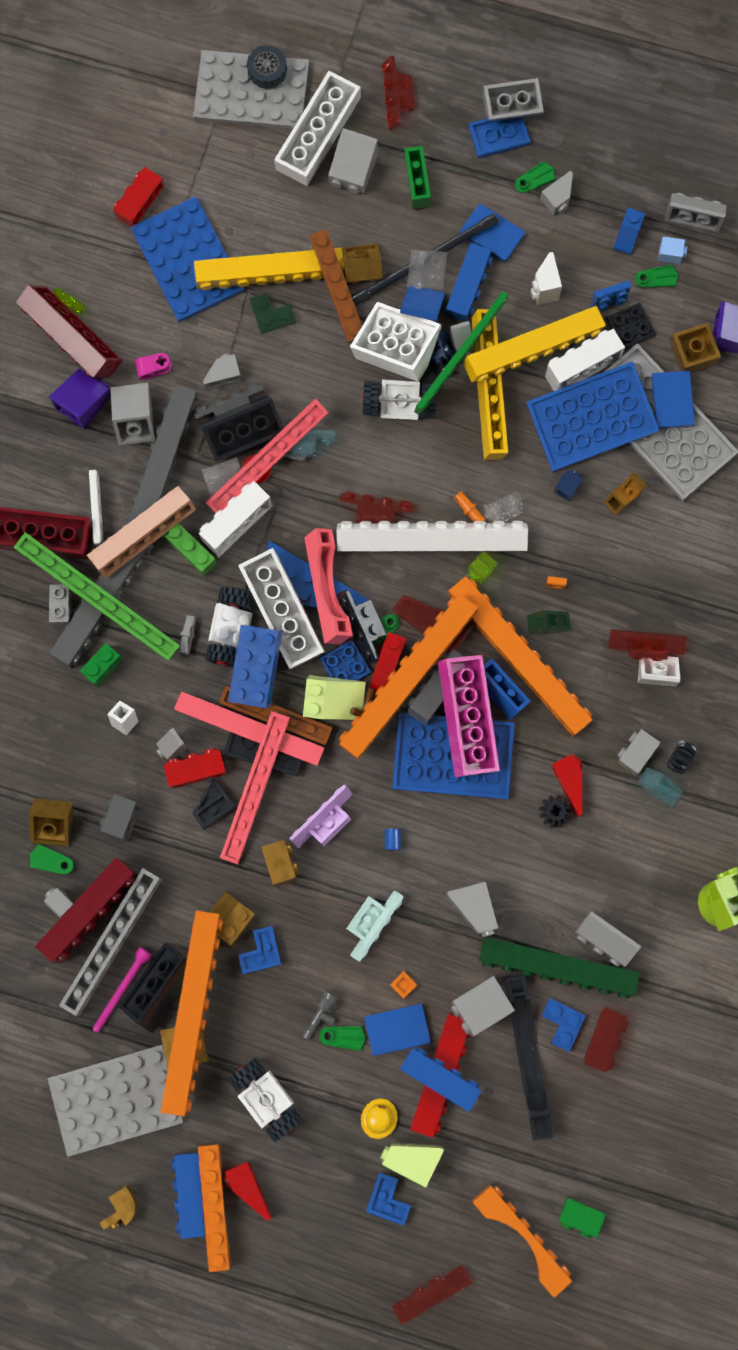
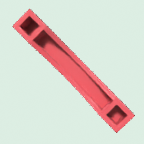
(333, 620)

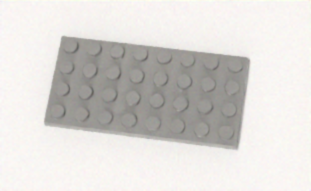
(678, 455)

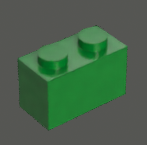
(101, 665)
(581, 1217)

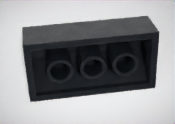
(156, 989)

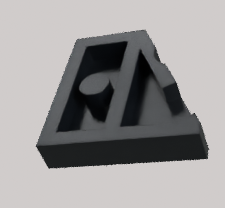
(213, 805)

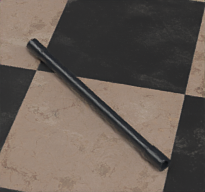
(482, 225)

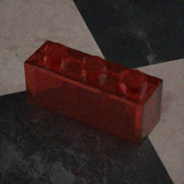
(605, 1040)

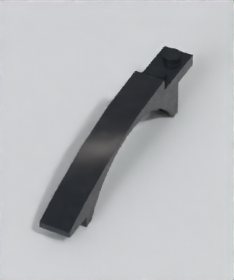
(529, 1066)

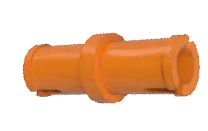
(469, 507)

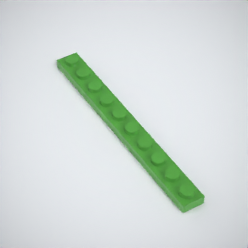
(96, 596)

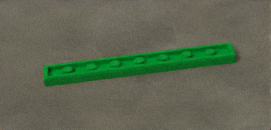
(461, 353)

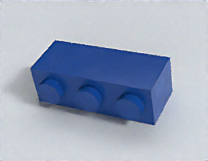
(504, 690)

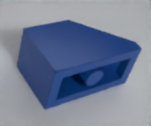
(629, 231)

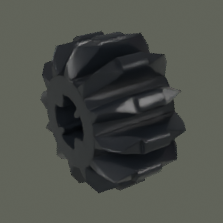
(681, 757)
(549, 807)

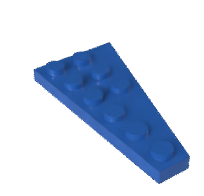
(301, 579)

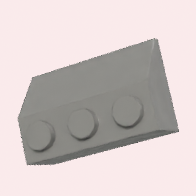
(512, 99)
(695, 212)
(607, 940)

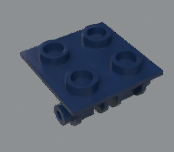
(442, 348)

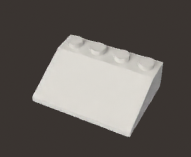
(396, 341)

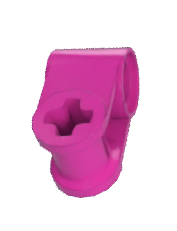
(150, 366)

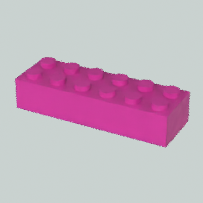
(468, 716)

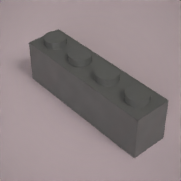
(430, 696)

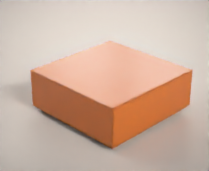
(556, 582)
(403, 984)

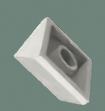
(659, 672)

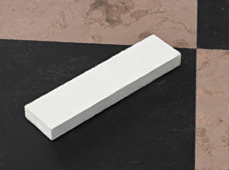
(96, 508)

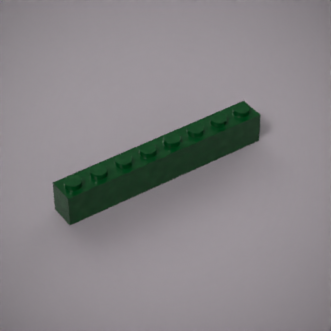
(558, 966)

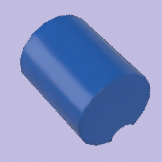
(392, 839)

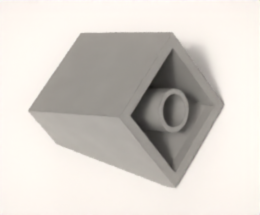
(353, 161)
(132, 414)
(475, 907)
(481, 1007)

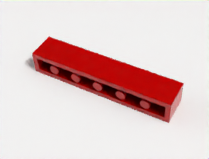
(431, 1103)

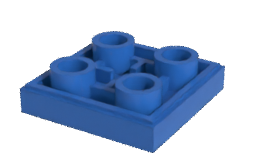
(611, 296)
(345, 663)

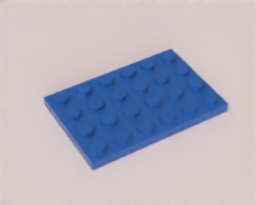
(171, 246)
(592, 416)
(426, 761)

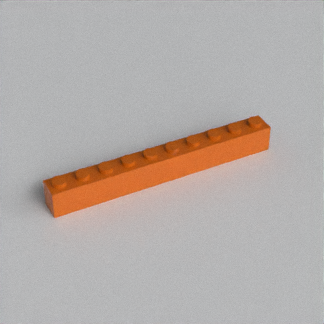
(523, 660)
(408, 677)
(191, 1013)

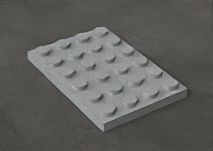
(230, 96)
(112, 1100)

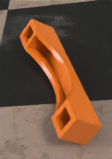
(213, 1206)
(550, 1273)

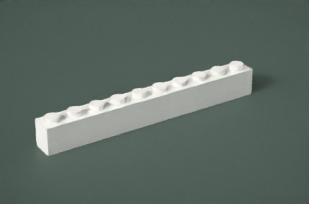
(432, 536)

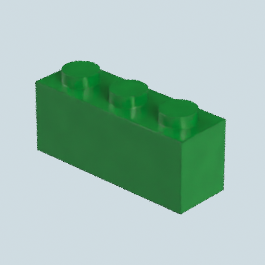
(417, 177)

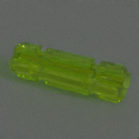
(69, 300)

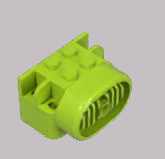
(720, 900)

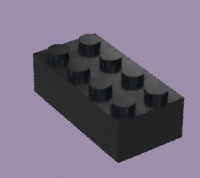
(241, 428)

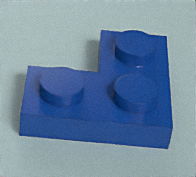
(265, 955)
(568, 1021)
(381, 1200)

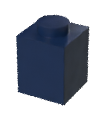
(568, 484)

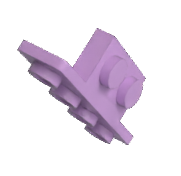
(325, 821)

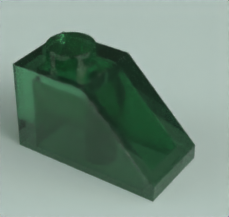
(548, 622)

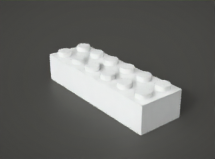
(317, 128)
(282, 608)

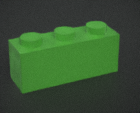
(190, 549)

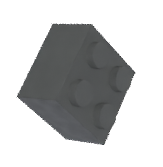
(120, 817)

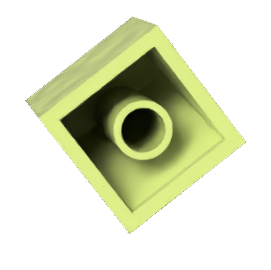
(412, 1160)

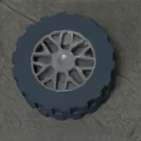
(267, 66)

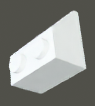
(547, 282)

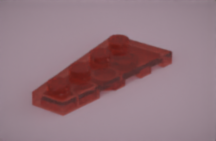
(423, 616)

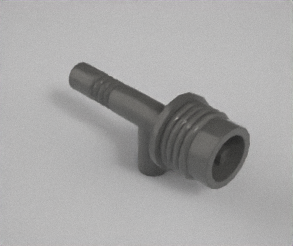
(326, 1003)

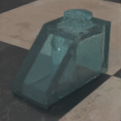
(660, 787)

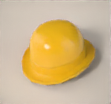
(379, 1118)

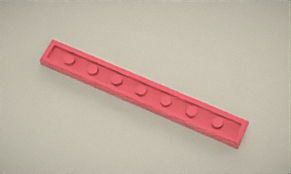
(269, 454)
(245, 727)
(255, 787)

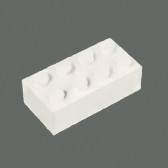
(585, 361)
(235, 519)

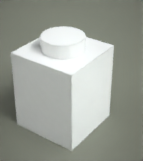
(123, 717)

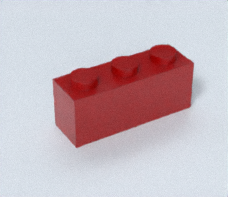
(138, 197)
(194, 768)

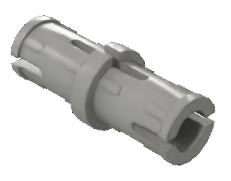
(187, 635)

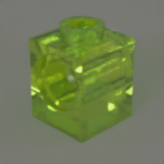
(481, 567)

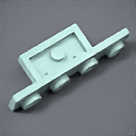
(370, 921)

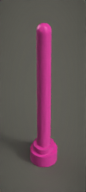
(141, 958)

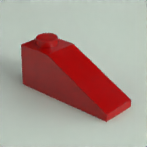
(388, 660)
(569, 776)
(245, 1185)

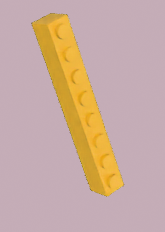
(259, 269)
(534, 344)
(490, 398)

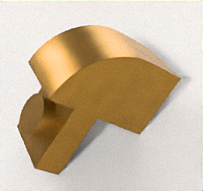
(625, 494)
(125, 1205)

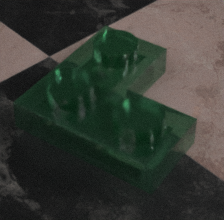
(271, 319)

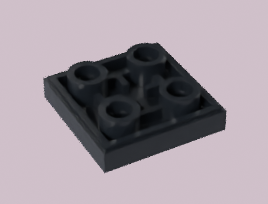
(631, 325)

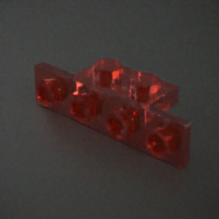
(397, 92)
(375, 509)
(646, 644)
(431, 1294)

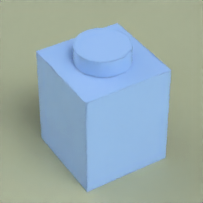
(672, 250)

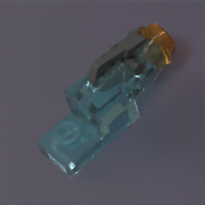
(308, 444)

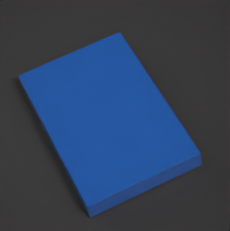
(498, 136)
(499, 238)
(422, 303)
(672, 399)
(397, 1029)

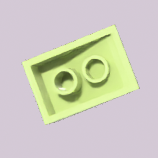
(332, 697)

